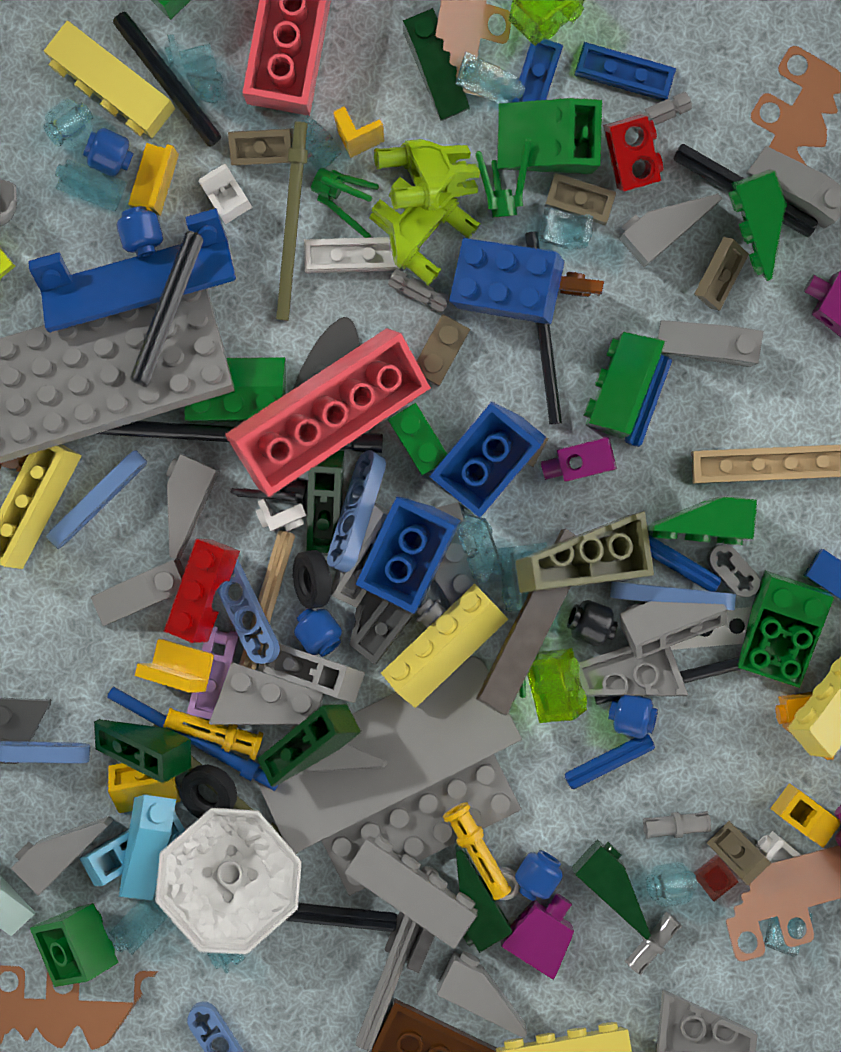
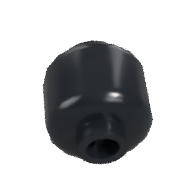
(592, 623)

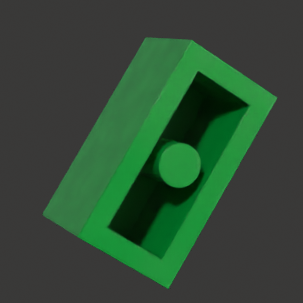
(418, 439)

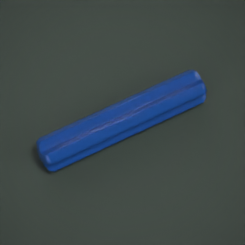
(649, 403)
(684, 565)
(609, 761)

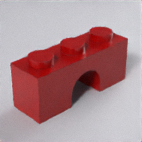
(192, 609)

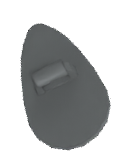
(331, 346)

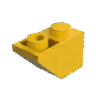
(806, 815)

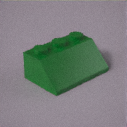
(623, 384)
(256, 386)

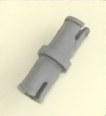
(676, 825)
(655, 944)

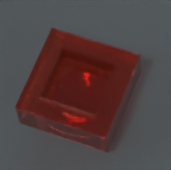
(715, 878)

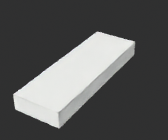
(348, 255)

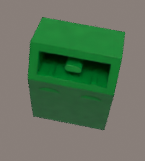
(561, 132)
(762, 209)
(720, 517)
(784, 628)

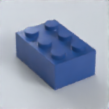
(507, 280)

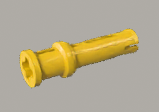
(175, 722)
(471, 837)

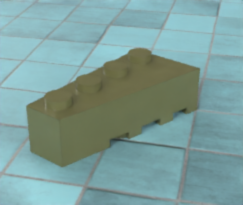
(596, 556)

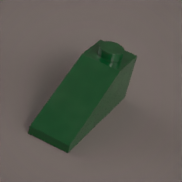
(434, 64)
(324, 501)
(309, 742)
(145, 748)
(608, 879)
(490, 923)

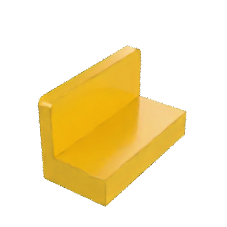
(357, 140)
(154, 177)
(178, 667)
(128, 783)

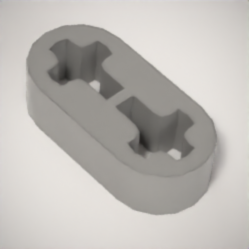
(739, 565)

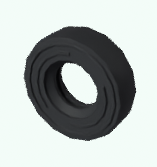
(312, 579)
(213, 777)

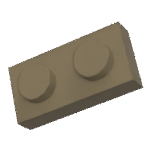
(260, 146)
(580, 198)
(721, 273)
(442, 349)
(738, 853)

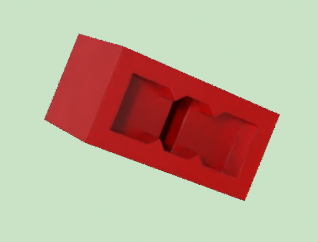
(625, 155)

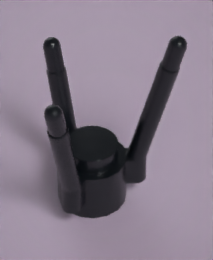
(292, 492)

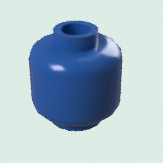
(108, 152)
(139, 231)
(318, 631)
(633, 716)
(538, 875)

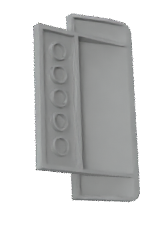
(434, 762)

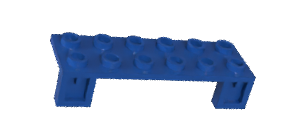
(129, 282)

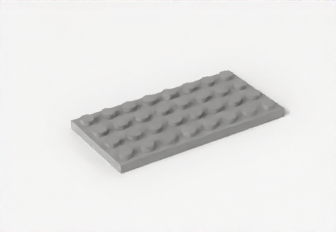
(80, 381)

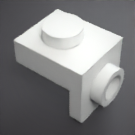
(225, 193)
(289, 518)
(775, 848)

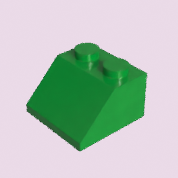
(74, 945)

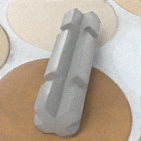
(666, 109)
(418, 290)

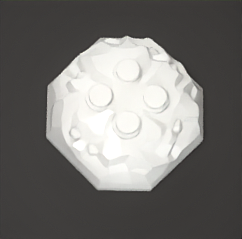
(228, 881)

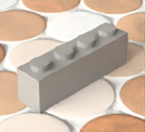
(412, 891)

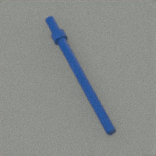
(249, 769)

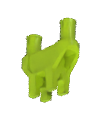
(432, 170)
(414, 227)

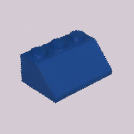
(488, 457)
(407, 553)

